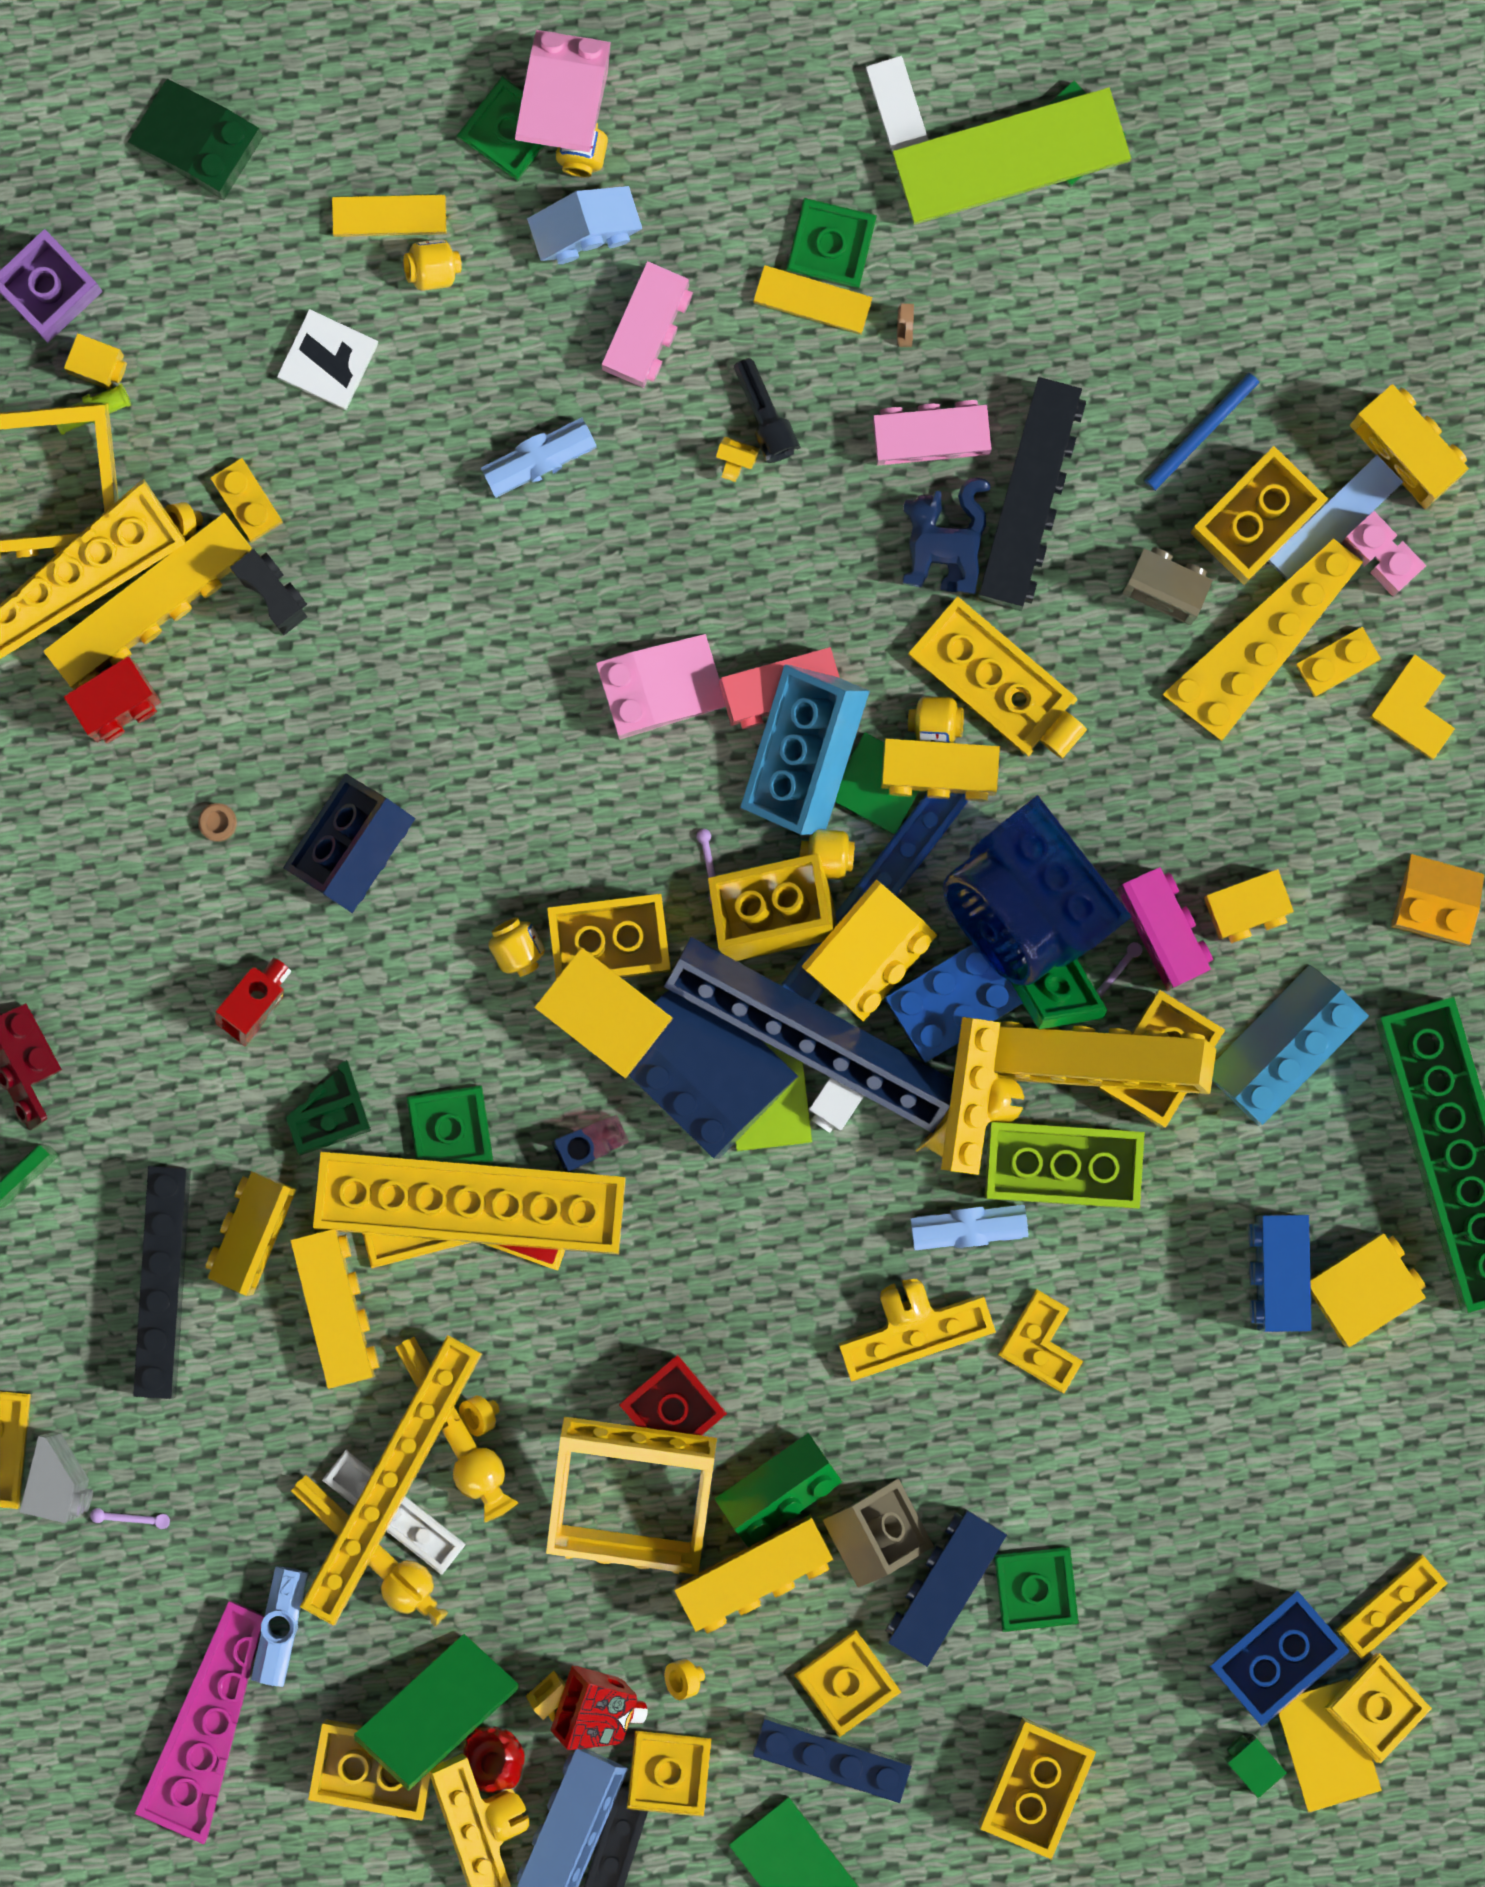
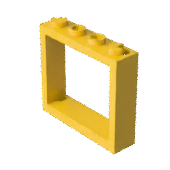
(63, 415)
(636, 1445)

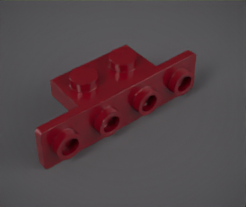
(24, 1062)

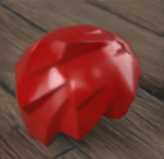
(494, 1758)

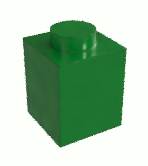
(1254, 1764)

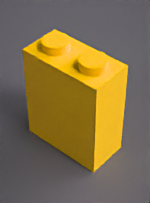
(1366, 1289)

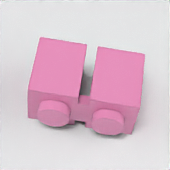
(1375, 539)

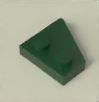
(330, 1113)

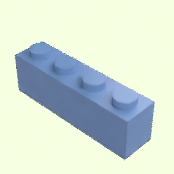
(574, 1821)

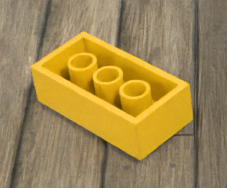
(753, 1573)

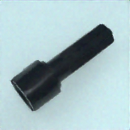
(774, 433)

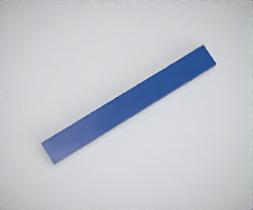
(891, 869)

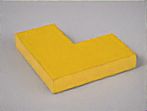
(1404, 710)
(1030, 1343)

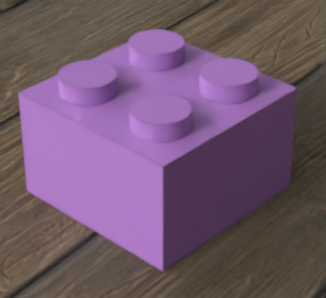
(47, 286)

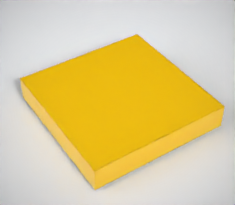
(847, 1683)
(1378, 1708)
(669, 1773)

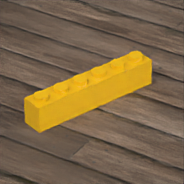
(148, 603)
(1105, 1059)

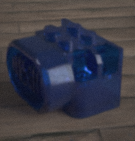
(1031, 897)

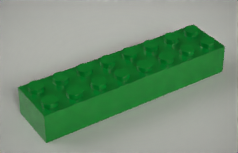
(1447, 1132)

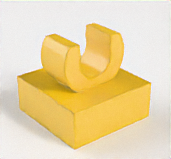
(737, 456)
(547, 1696)

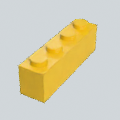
(333, 1308)

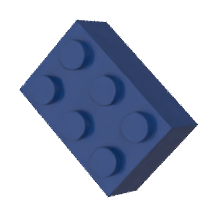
(935, 1002)
(1281, 1273)
(1279, 1659)

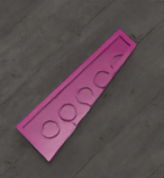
(195, 1757)

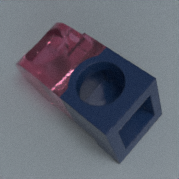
(590, 1143)

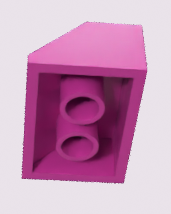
(1165, 928)

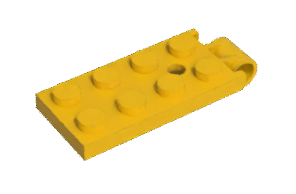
(986, 672)

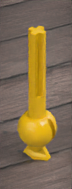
(478, 1470)
(404, 1584)

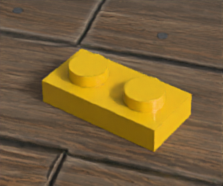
(246, 500)
(1338, 662)

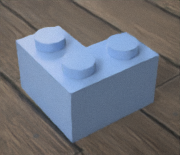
(584, 223)

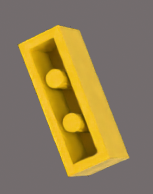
(940, 769)

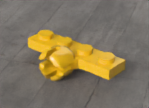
(976, 1096)
(914, 1330)
(476, 1823)

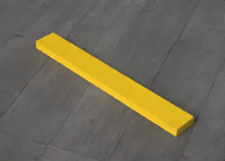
(391, 1480)

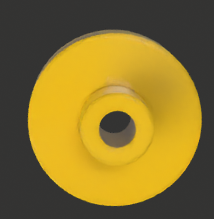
(185, 518)
(478, 1414)
(683, 1679)

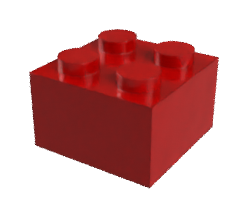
(113, 701)
(674, 1401)

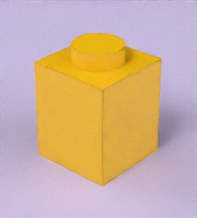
(95, 362)

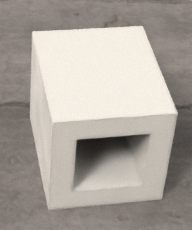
(834, 1105)

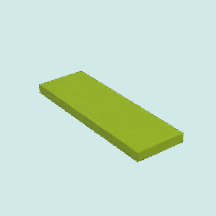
(1011, 156)

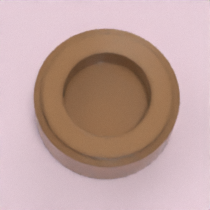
(217, 822)

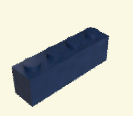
(946, 1587)
(832, 1759)

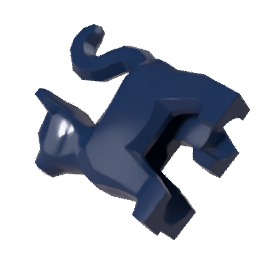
(944, 545)

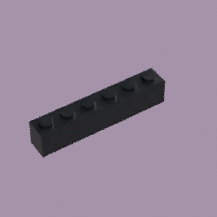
(1030, 494)
(162, 1282)

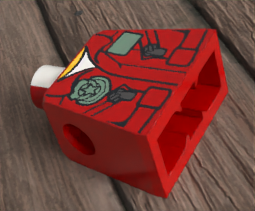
(241, 1013)
(595, 1710)

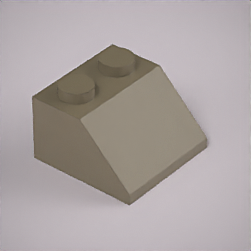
(1168, 585)
(878, 1533)

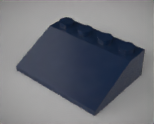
(710, 1075)

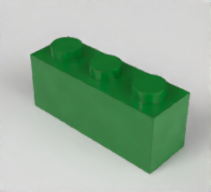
(778, 1490)

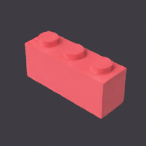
(751, 692)

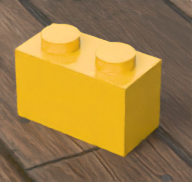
(1248, 906)

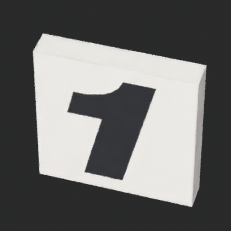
(327, 359)

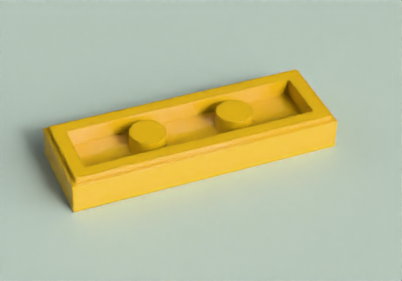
(389, 215)
(812, 300)
(1391, 1606)

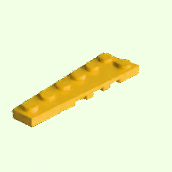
(103, 556)
(1245, 660)

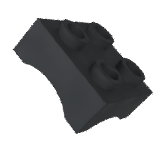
(263, 577)

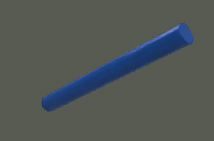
(1202, 431)

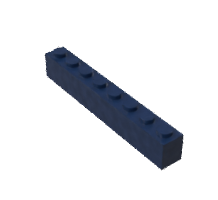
(811, 1034)

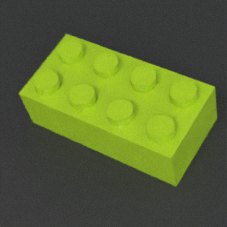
(1064, 1165)

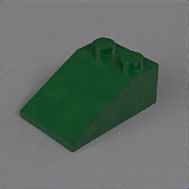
(196, 138)

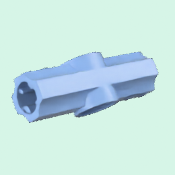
(538, 457)
(969, 1227)
(274, 1650)

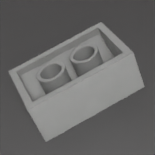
(56, 1482)

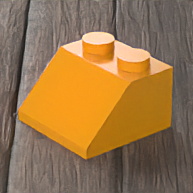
(1439, 901)

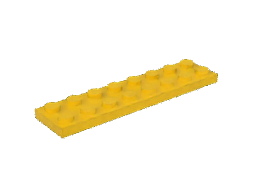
(469, 1203)

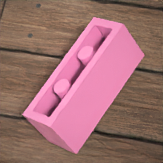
(647, 325)
(931, 433)

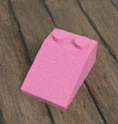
(563, 91)
(661, 685)

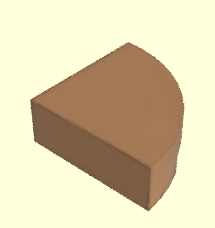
(905, 322)

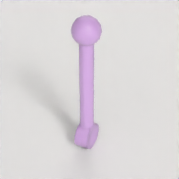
(704, 837)
(1133, 951)
(161, 1521)

